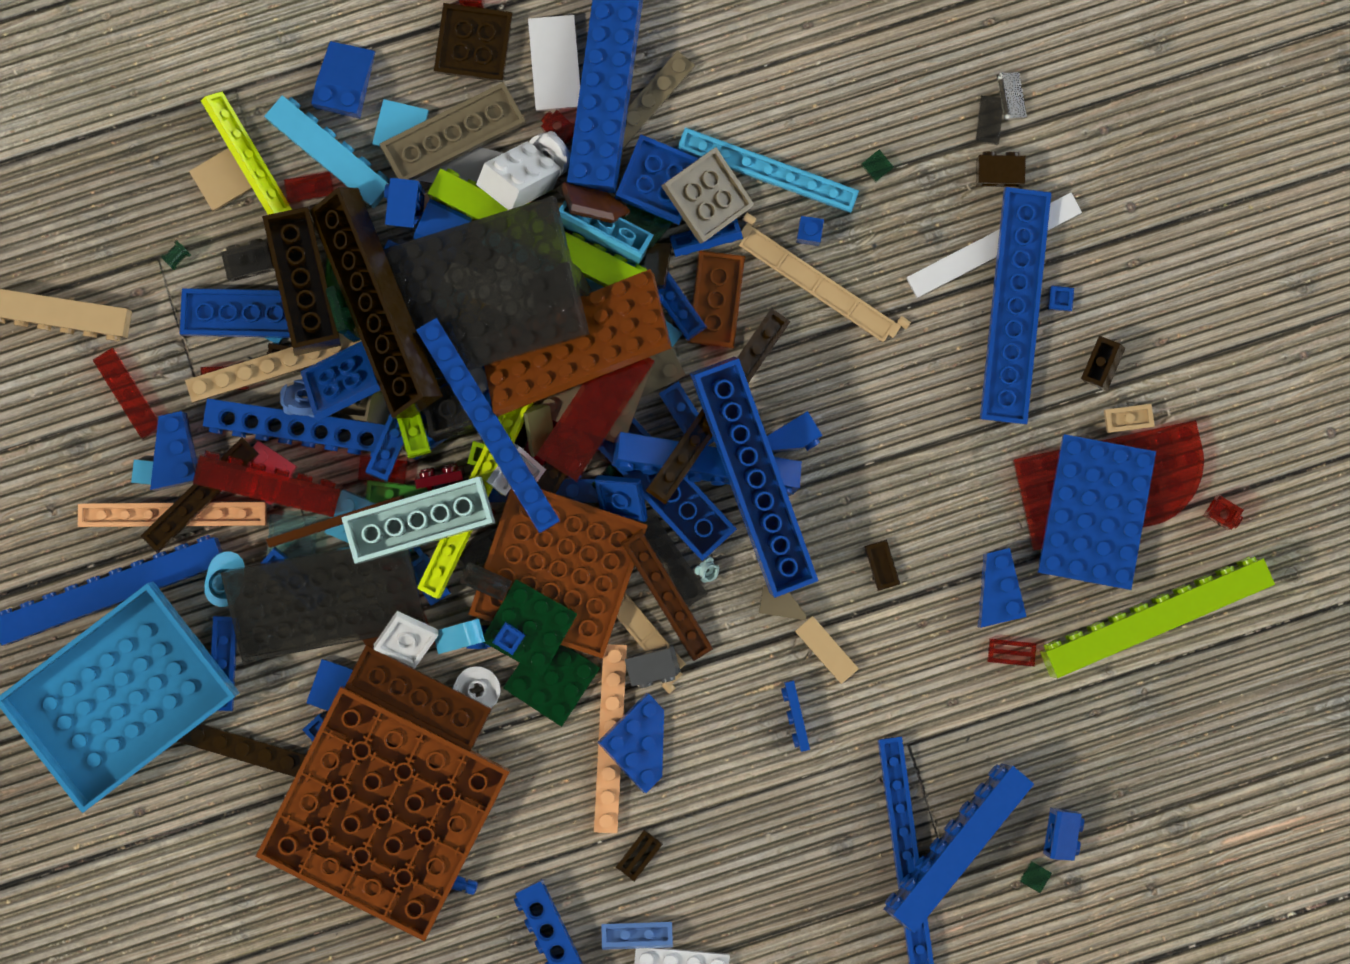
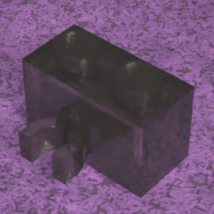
(247, 260)

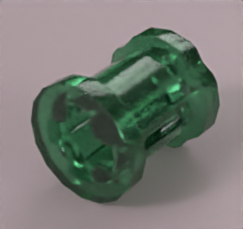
(175, 255)

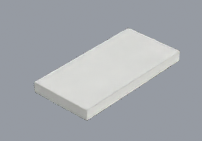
(554, 62)

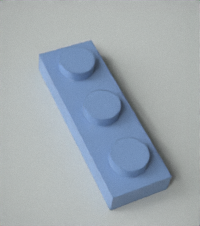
(637, 935)

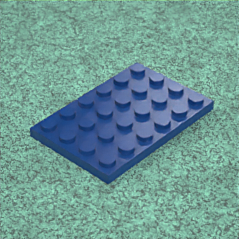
(1096, 512)

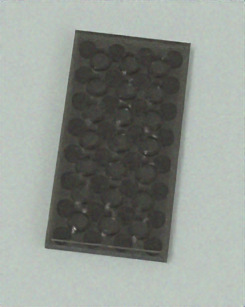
(318, 601)

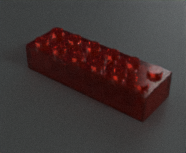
(592, 418)
(266, 484)

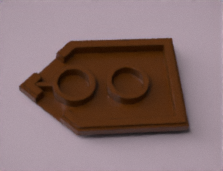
(593, 203)

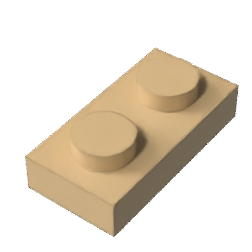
(1129, 418)

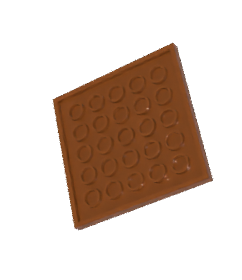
(571, 562)

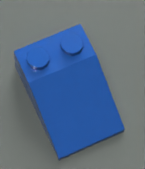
(343, 80)
(795, 435)

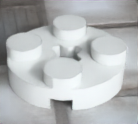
(555, 147)
(485, 679)

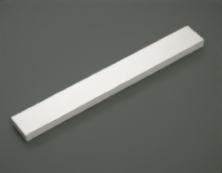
(980, 252)

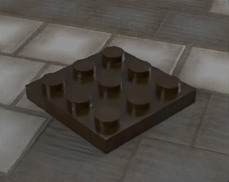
(473, 42)

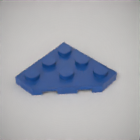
(638, 743)

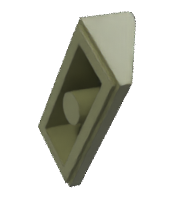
(538, 426)

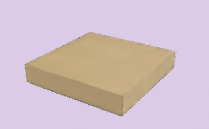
(220, 180)

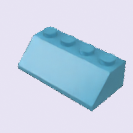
(617, 237)

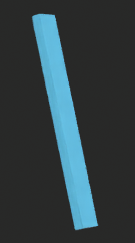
(771, 171)

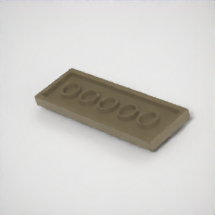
(453, 133)

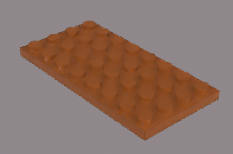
(623, 329)

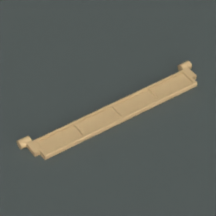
(818, 284)
(644, 632)

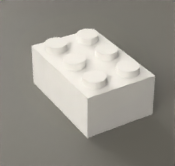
(518, 176)

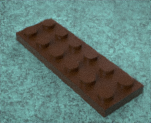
(418, 698)

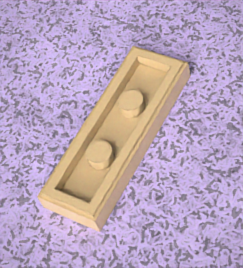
(826, 649)

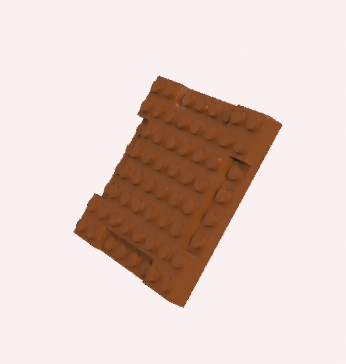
(382, 813)

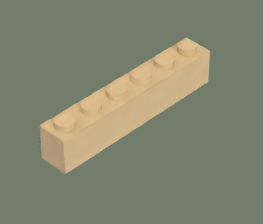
(64, 314)

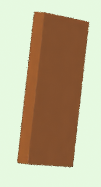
(718, 297)

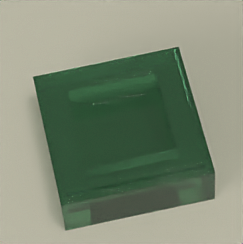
(877, 165)
(1035, 877)

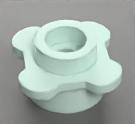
(707, 570)

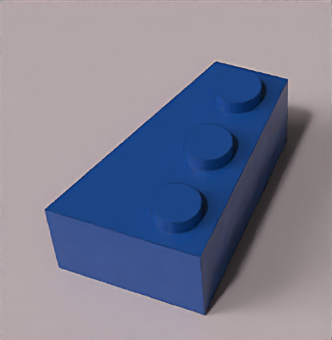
(404, 202)
(174, 452)
(1000, 590)

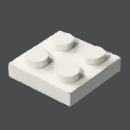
(406, 639)

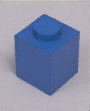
(810, 231)

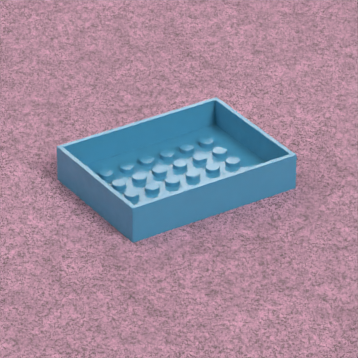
(117, 696)

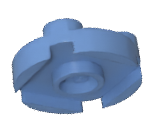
(292, 399)

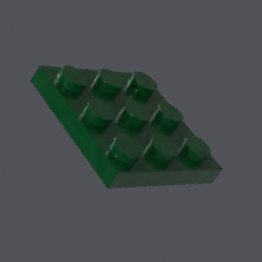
(539, 618)
(558, 688)

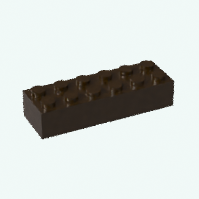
(301, 280)

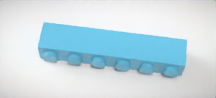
(326, 150)

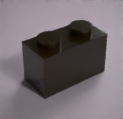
(1000, 170)
(1103, 363)

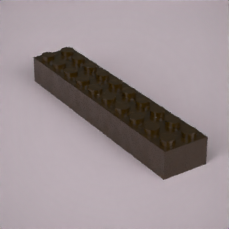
(375, 303)

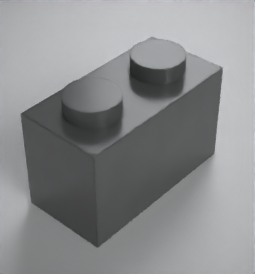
(652, 666)

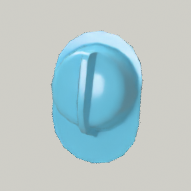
(213, 582)

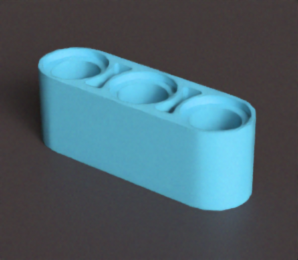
(459, 636)

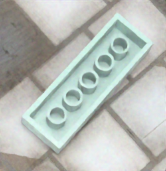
(418, 520)

